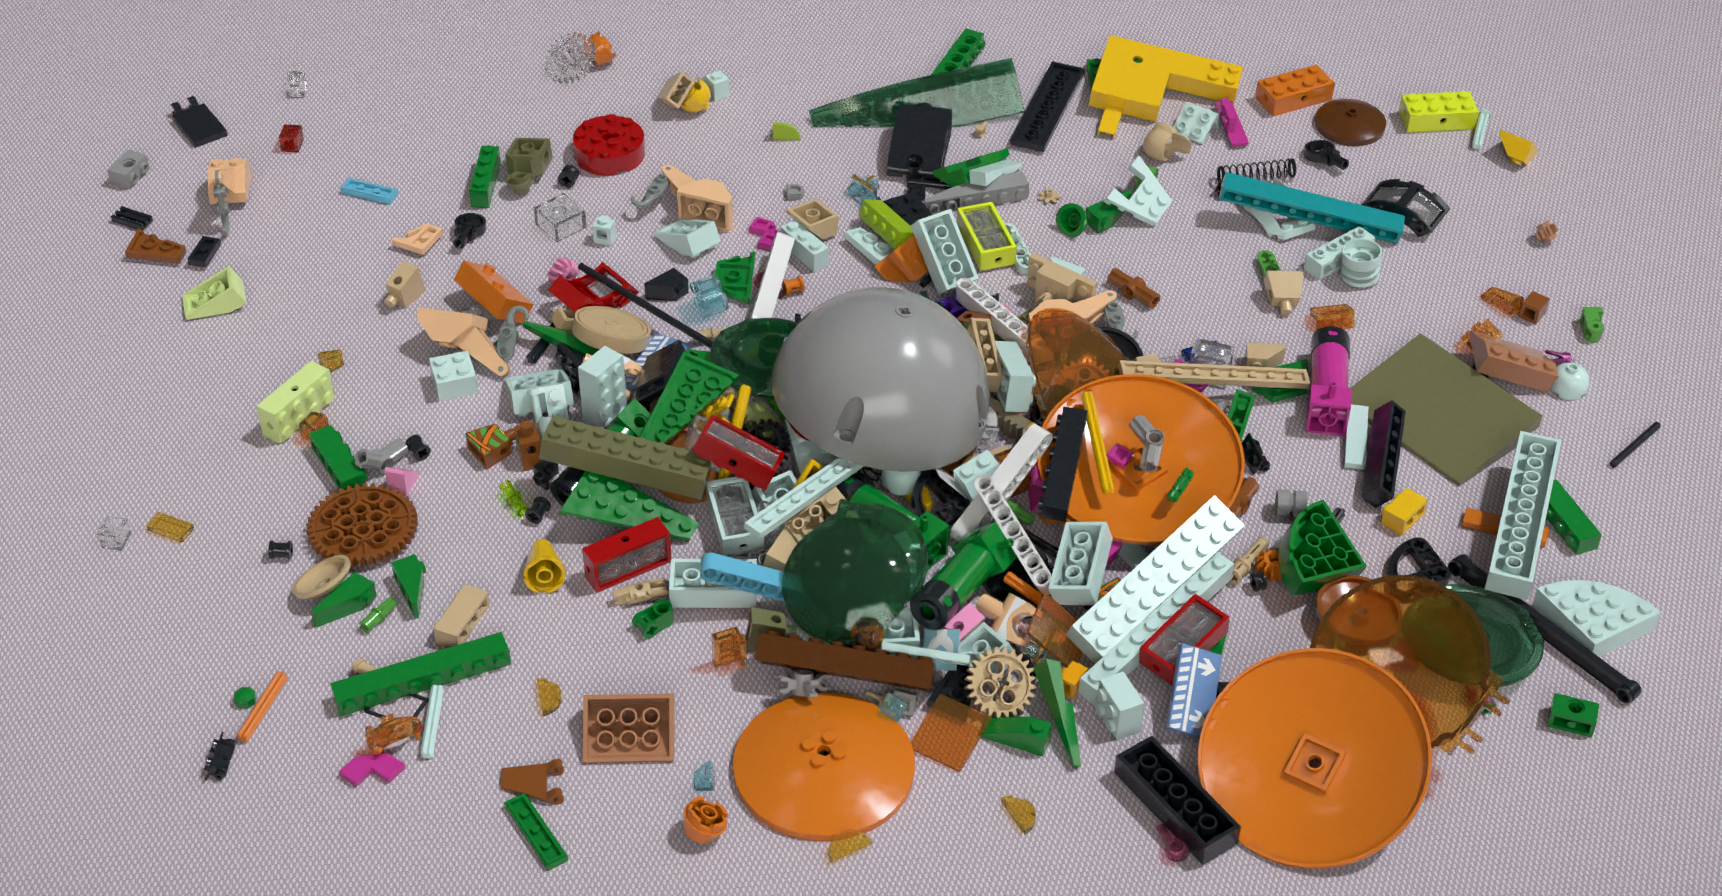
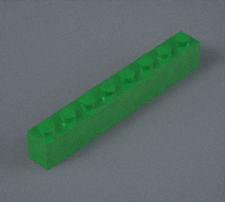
(420, 673)

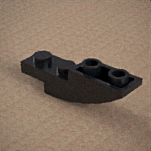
(570, 363)

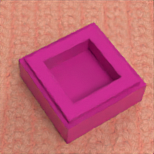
(1119, 456)

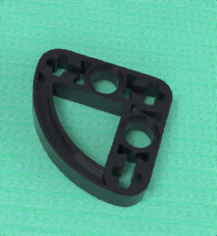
(950, 504)
(1428, 571)

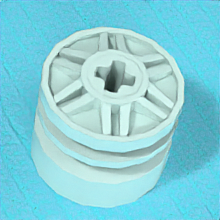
(1361, 262)

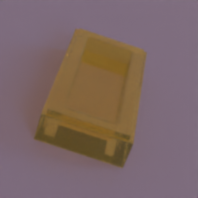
(170, 527)

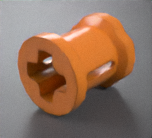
(793, 285)

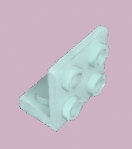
(1196, 122)

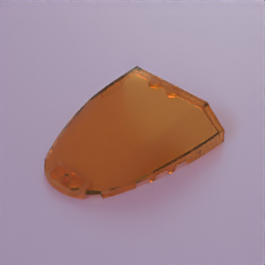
(1067, 354)

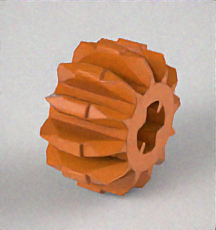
(1269, 564)

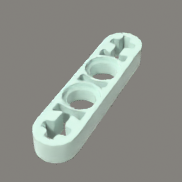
(1021, 248)

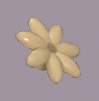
(1049, 195)

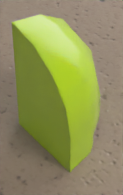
(785, 131)

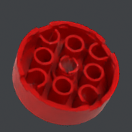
(608, 145)

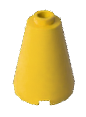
(543, 568)

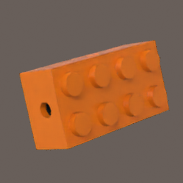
(1294, 90)

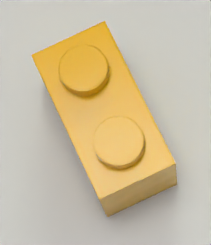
(1403, 511)

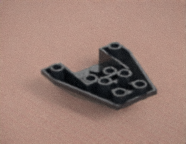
(657, 373)

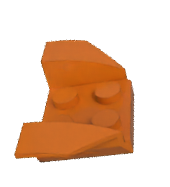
(904, 263)

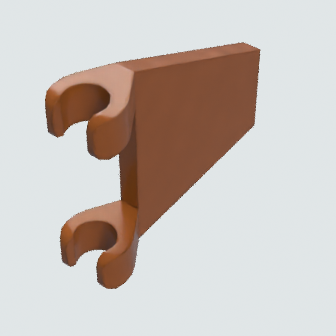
(533, 781)

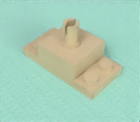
(1057, 282)

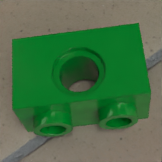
(1573, 715)

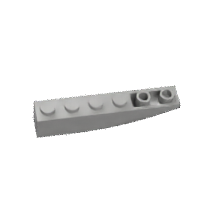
(1003, 189)

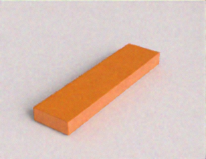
(1489, 523)

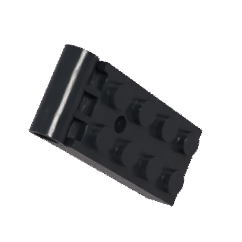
(908, 207)

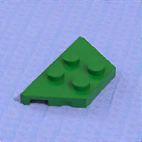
(737, 277)
(1277, 394)

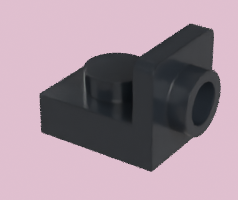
(543, 472)

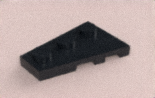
(953, 686)

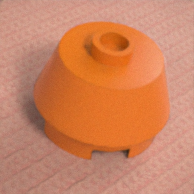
(602, 48)
(704, 820)

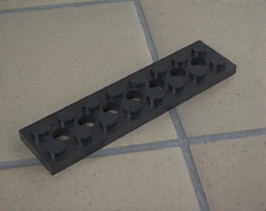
(1056, 98)

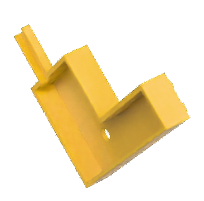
(1140, 87)

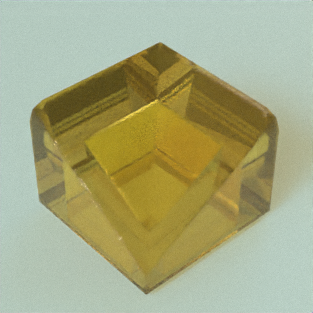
(331, 359)

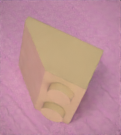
(816, 218)

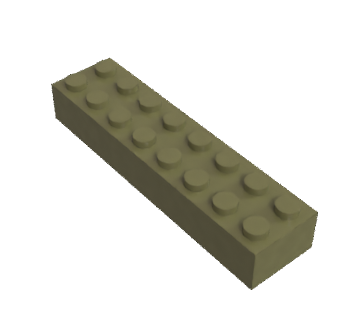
(625, 457)

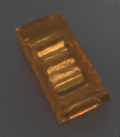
(1504, 301)

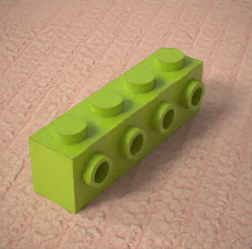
(885, 222)

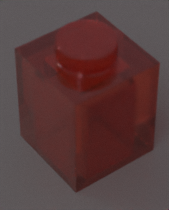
(291, 138)

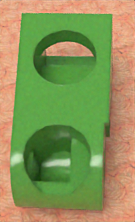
(1591, 323)

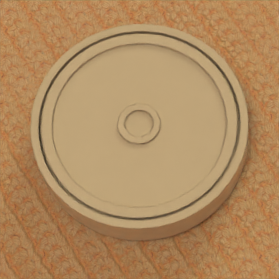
(611, 328)

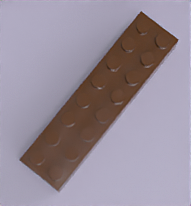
(846, 662)

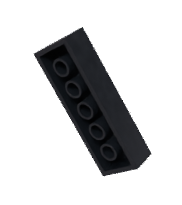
(1177, 799)

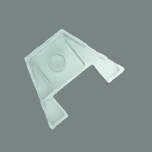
(1149, 198)

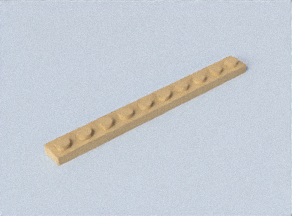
(1220, 374)

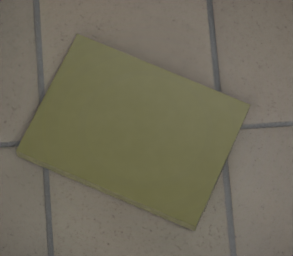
(1452, 412)

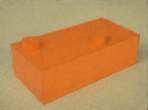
(491, 290)

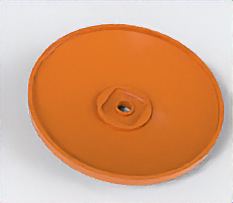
(816, 794)

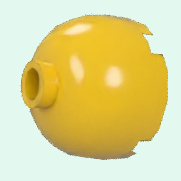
(697, 98)

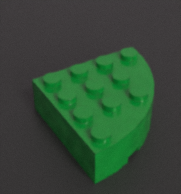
(1316, 551)

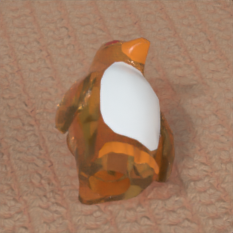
(392, 732)

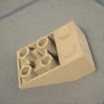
(814, 514)

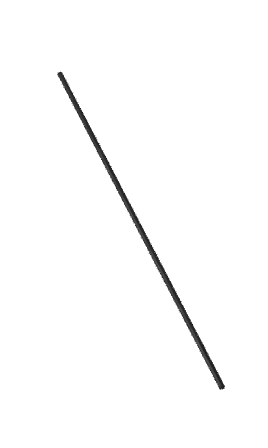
(707, 342)

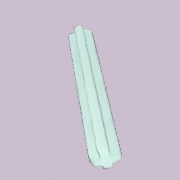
(432, 721)

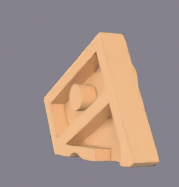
(419, 239)

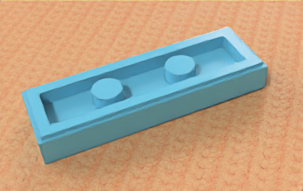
(369, 191)

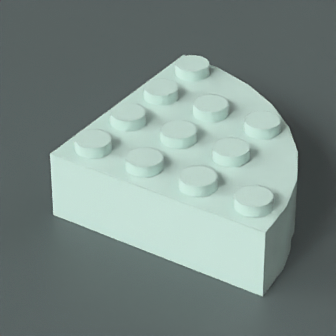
(1596, 613)

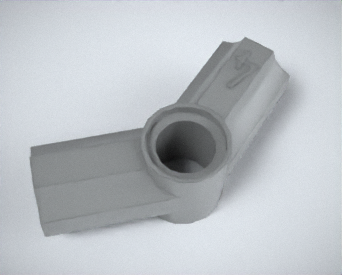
(1152, 441)
(377, 459)

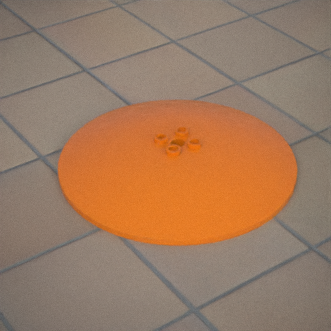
(1194, 438)
(1328, 709)

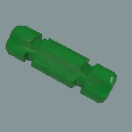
(1180, 485)

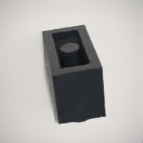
(667, 286)

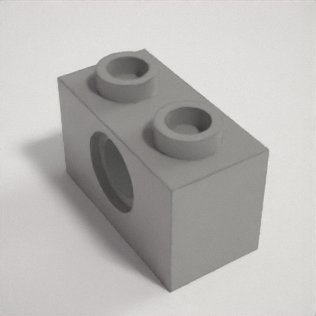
(128, 169)

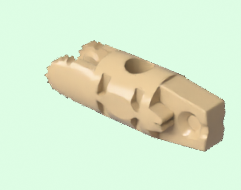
(641, 592)

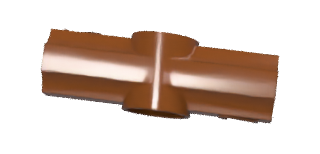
(1133, 288)
(1247, 491)

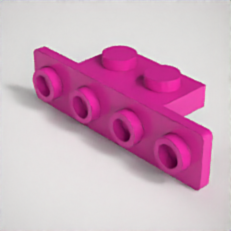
(1231, 123)

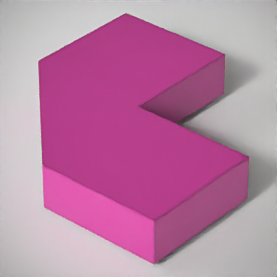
(765, 229)
(362, 766)

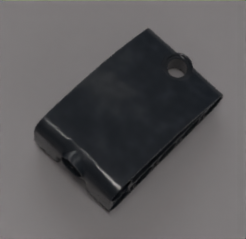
(919, 141)

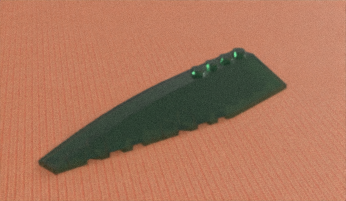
(971, 92)

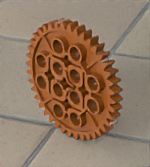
(362, 524)

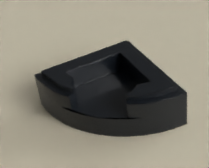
(918, 189)

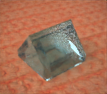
(892, 707)
(705, 778)

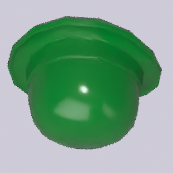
(1071, 219)

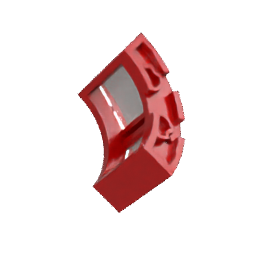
(589, 292)

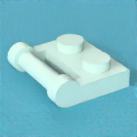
(554, 399)

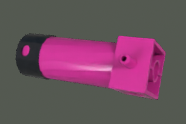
(1329, 392)

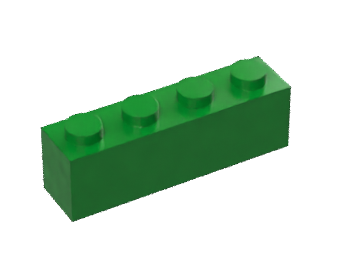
(485, 176)
(337, 458)
(1571, 521)

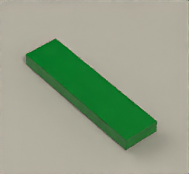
(536, 831)

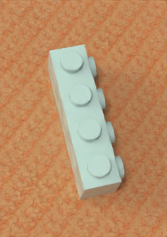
(1328, 257)

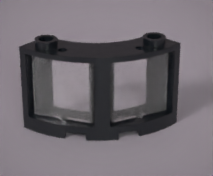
(1419, 206)

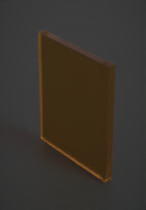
(1049, 631)
(950, 732)

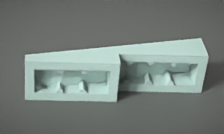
(987, 174)

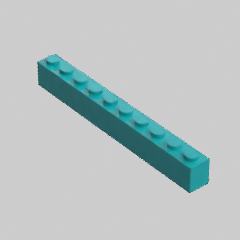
(1310, 207)

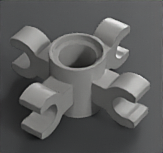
(802, 683)

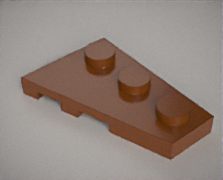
(151, 248)

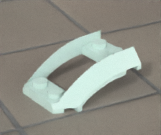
(1286, 229)

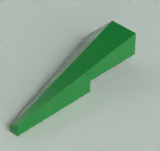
(959, 173)
(557, 336)
(1051, 683)

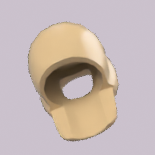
(1159, 147)

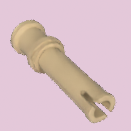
(1243, 564)

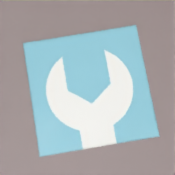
(942, 640)

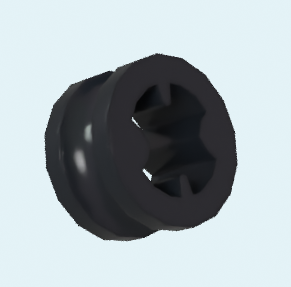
(1258, 581)

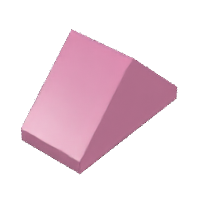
(401, 479)

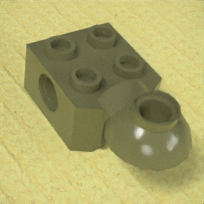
(526, 160)

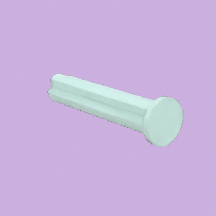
(1483, 117)

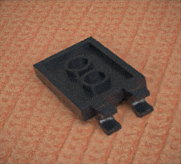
(198, 123)

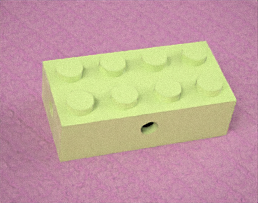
(291, 402)

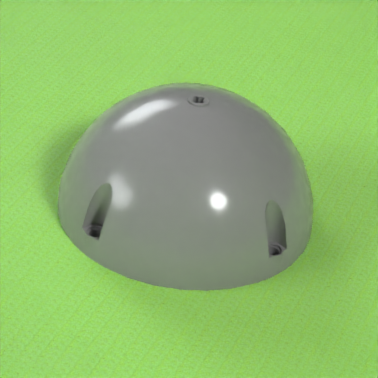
(889, 373)

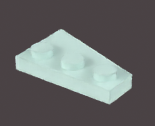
(868, 244)

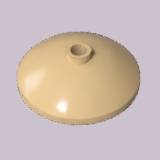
(322, 578)

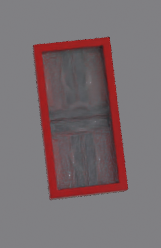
(738, 452)
(627, 554)
(1193, 624)

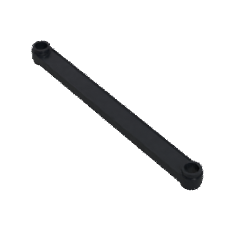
(1625, 689)

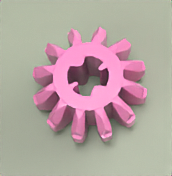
(563, 267)

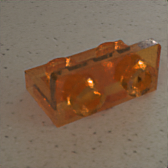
(1334, 315)
(1486, 327)
(729, 647)

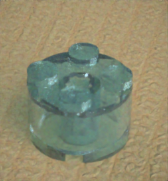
(709, 296)

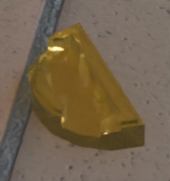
(550, 696)
(1021, 811)
(847, 843)

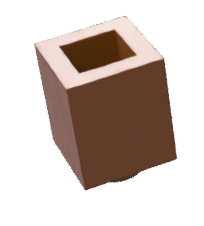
(1534, 307)

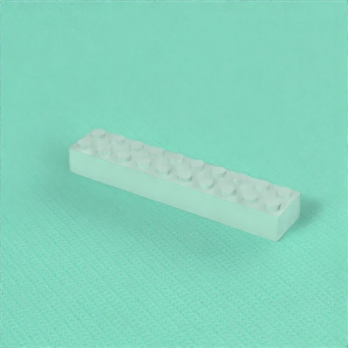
(1523, 515)
(1154, 579)

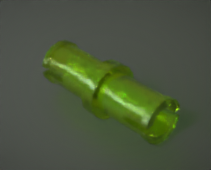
(513, 498)

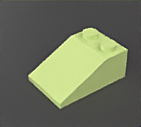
(215, 295)

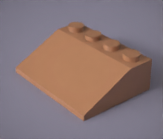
(1512, 362)
(628, 728)

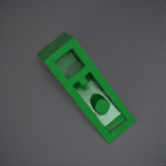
(1104, 216)
(1240, 410)
(410, 579)
(345, 600)
(1020, 733)

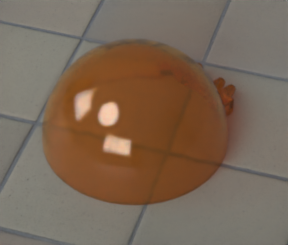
(1427, 643)

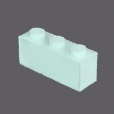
(807, 246)

